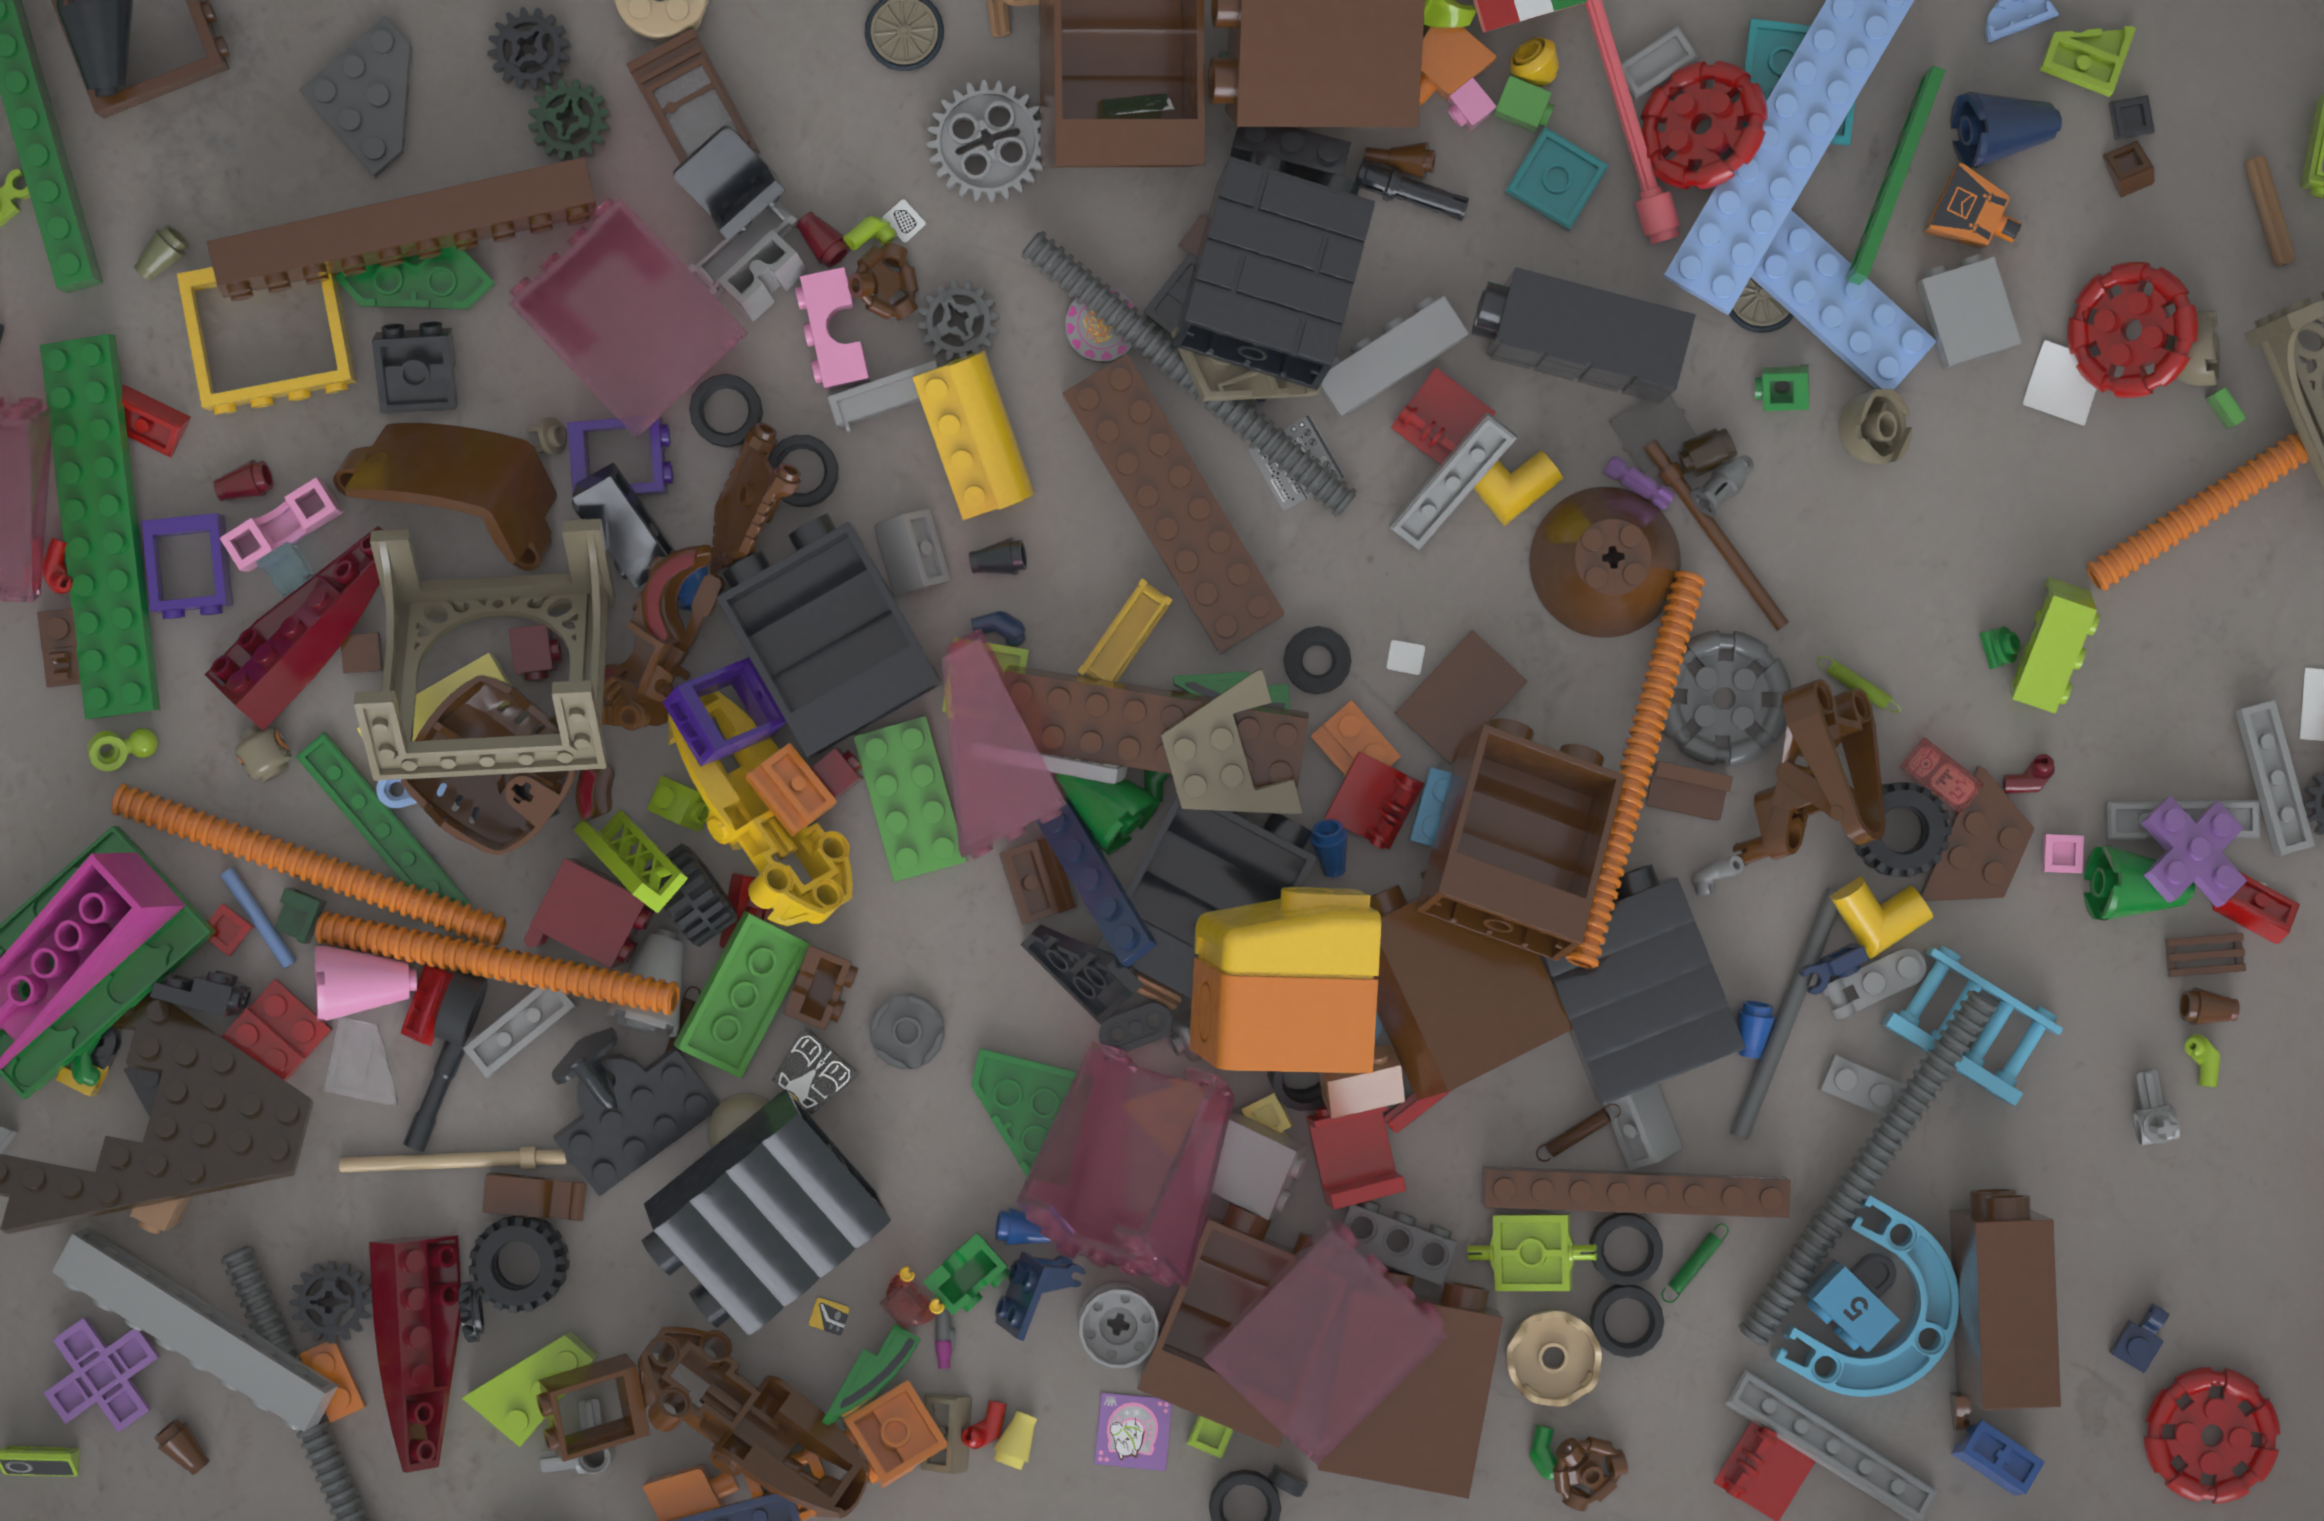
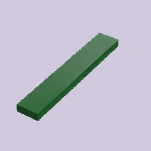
(1895, 175)
(375, 820)

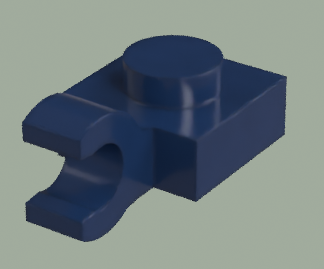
(1840, 962)
(2138, 1343)

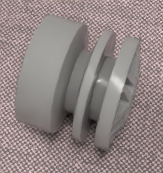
(1131, 1342)

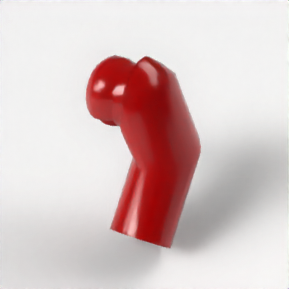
(988, 1429)

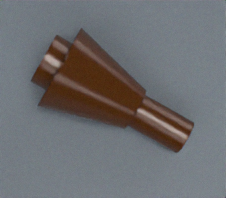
(1411, 159)

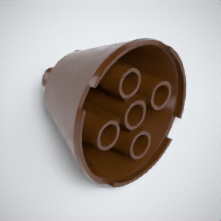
(1583, 588)

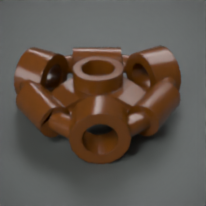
(876, 278)
(1587, 1470)

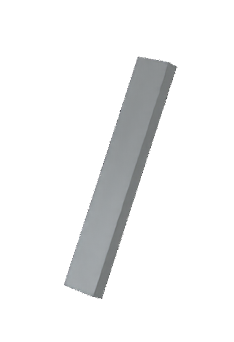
(1831, 1447)

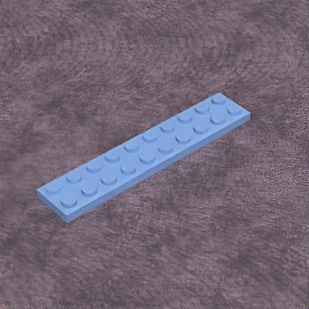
(1800, 125)

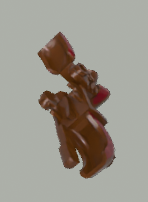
(641, 683)

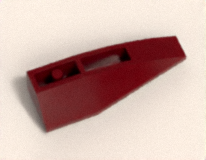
(296, 636)
(416, 1339)

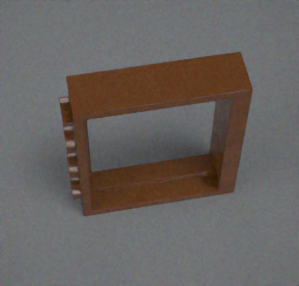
(214, 63)

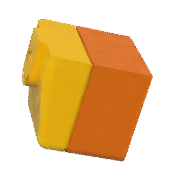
(1288, 983)

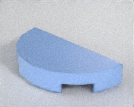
(2016, 15)

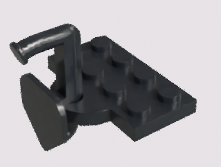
(628, 1117)

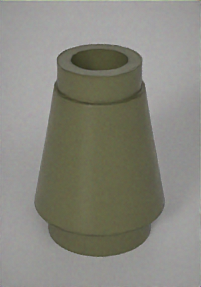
(161, 252)

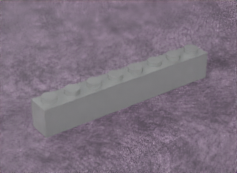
(194, 1329)

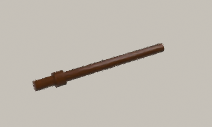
(1672, 475)

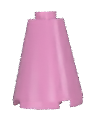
(358, 981)

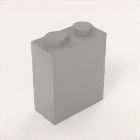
(1968, 311)
(1257, 1167)

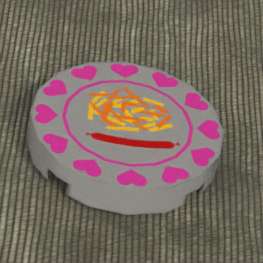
(1091, 337)

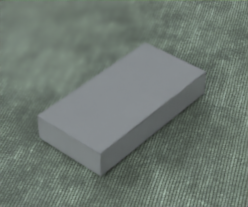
(1657, 62)

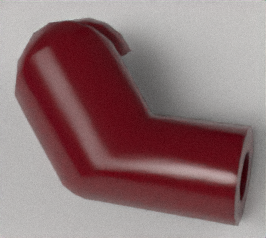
(2033, 778)

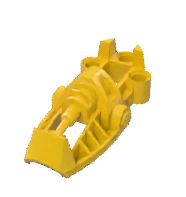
(747, 823)

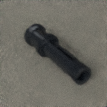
(1394, 185)

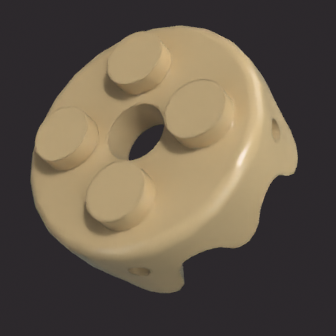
(661, 19)
(1570, 1379)

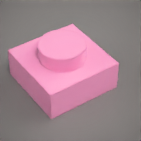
(2062, 853)

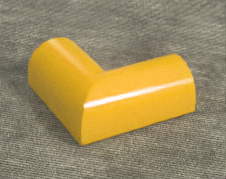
(1514, 492)
(1879, 925)

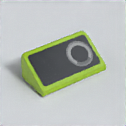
(40, 1460)

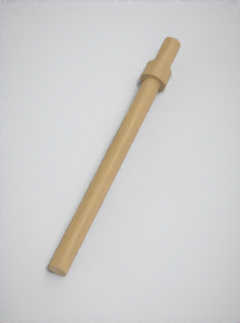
(525, 1158)

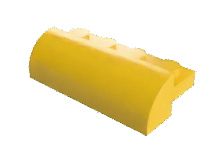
(973, 435)

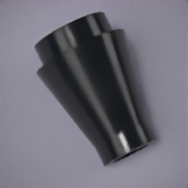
(1000, 558)

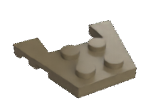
(1225, 381)
(1211, 760)

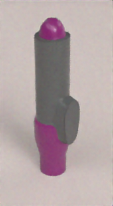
(944, 1339)

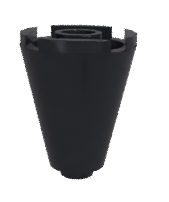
(99, 41)

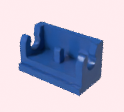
(1998, 1458)

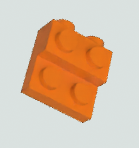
(894, 1434)

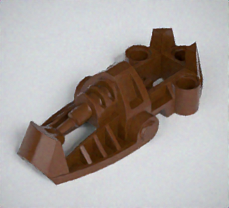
(749, 1423)

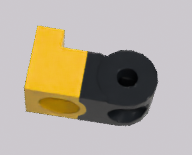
(101, 1057)

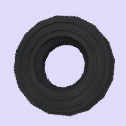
(1294, 660)

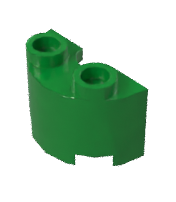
(966, 1273)

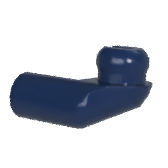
(1003, 624)

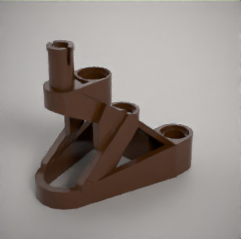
(1813, 731)

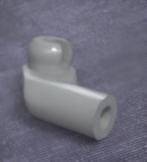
(1718, 869)

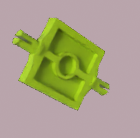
(1532, 1252)

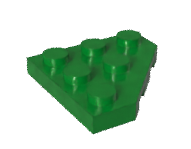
(432, 283)
(1020, 1099)

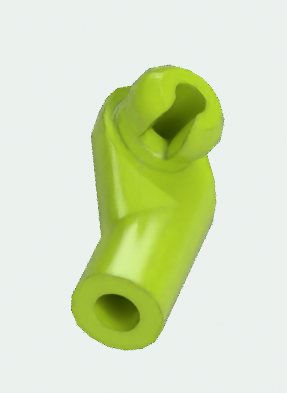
(2207, 1056)

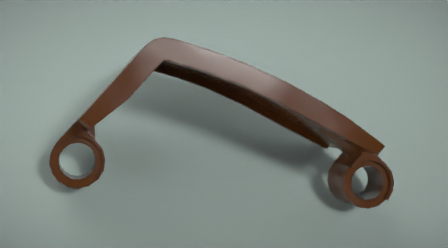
(461, 472)

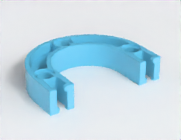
(1904, 1359)

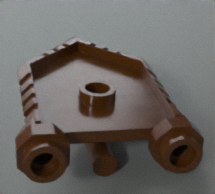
(749, 498)

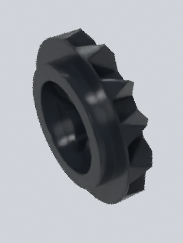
(471, 1312)

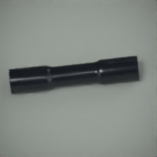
(425, 1117)

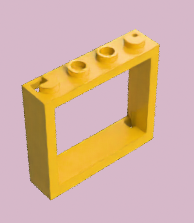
(263, 395)

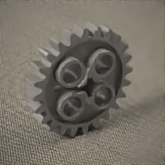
(976, 109)

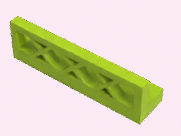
(631, 868)

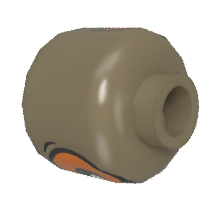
(263, 753)

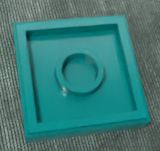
(1556, 178)

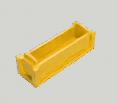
(1126, 633)

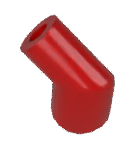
(54, 568)

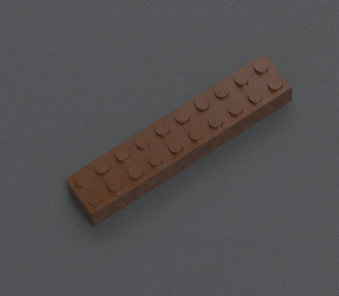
(402, 228)

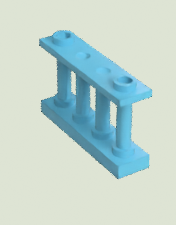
(2003, 1082)

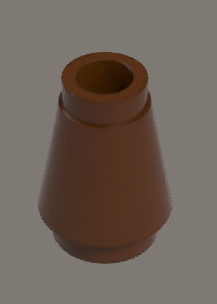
(2207, 1007)
(182, 1446)

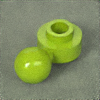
(140, 743)

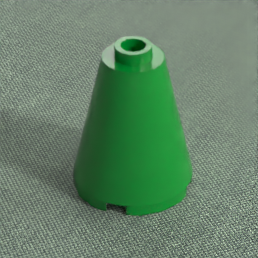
(1109, 809)
(2120, 885)

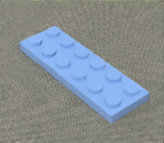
(1847, 317)

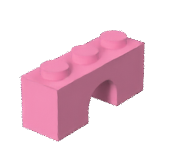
(823, 297)
(293, 520)

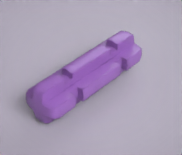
(1639, 482)

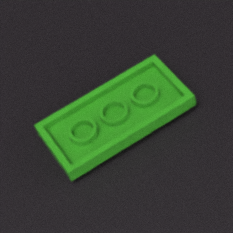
(909, 798)
(742, 994)

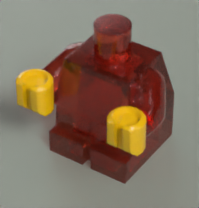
(908, 1305)

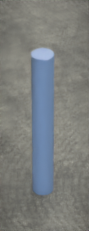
(258, 918)

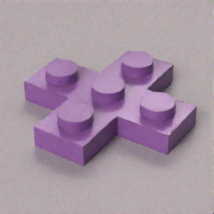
(2193, 851)
(102, 1374)

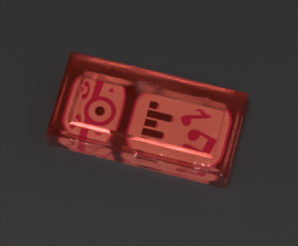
(1942, 775)

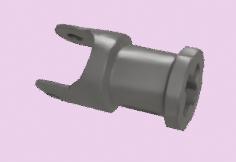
(1728, 482)

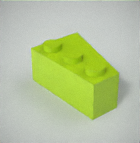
(2055, 646)
(510, 1397)

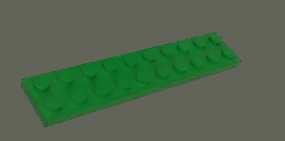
(100, 526)

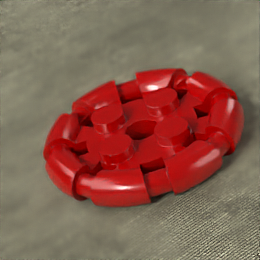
(1692, 108)
(2111, 326)
(2233, 1442)

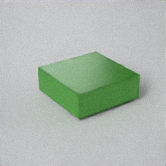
(2226, 407)

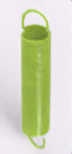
(1853, 681)

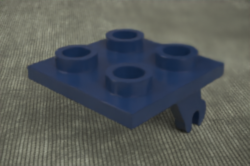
(1028, 1280)

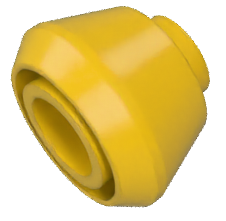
(1535, 62)

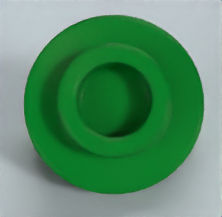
(2000, 646)

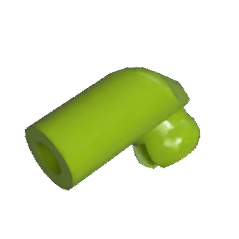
(870, 228)

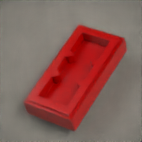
(425, 1004)

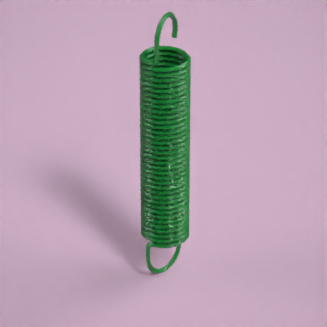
(1695, 1263)

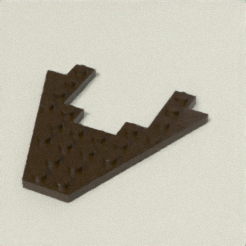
(211, 1129)

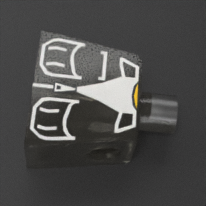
(813, 1071)

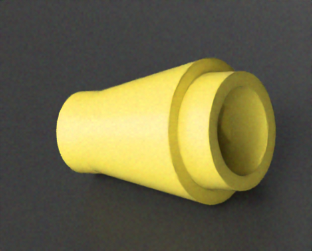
(1016, 1441)

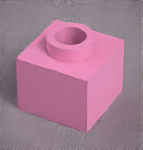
(1470, 105)

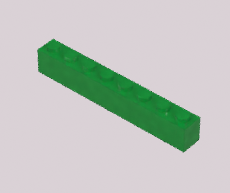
(43, 155)

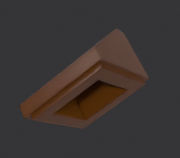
(2129, 168)

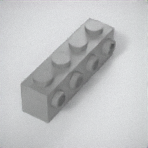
(1392, 356)

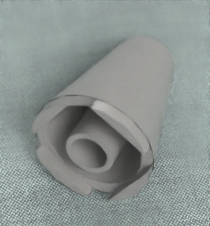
(659, 958)

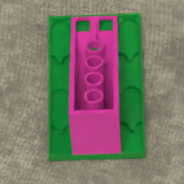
(87, 956)

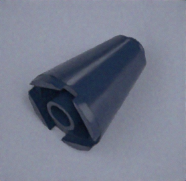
(2000, 126)

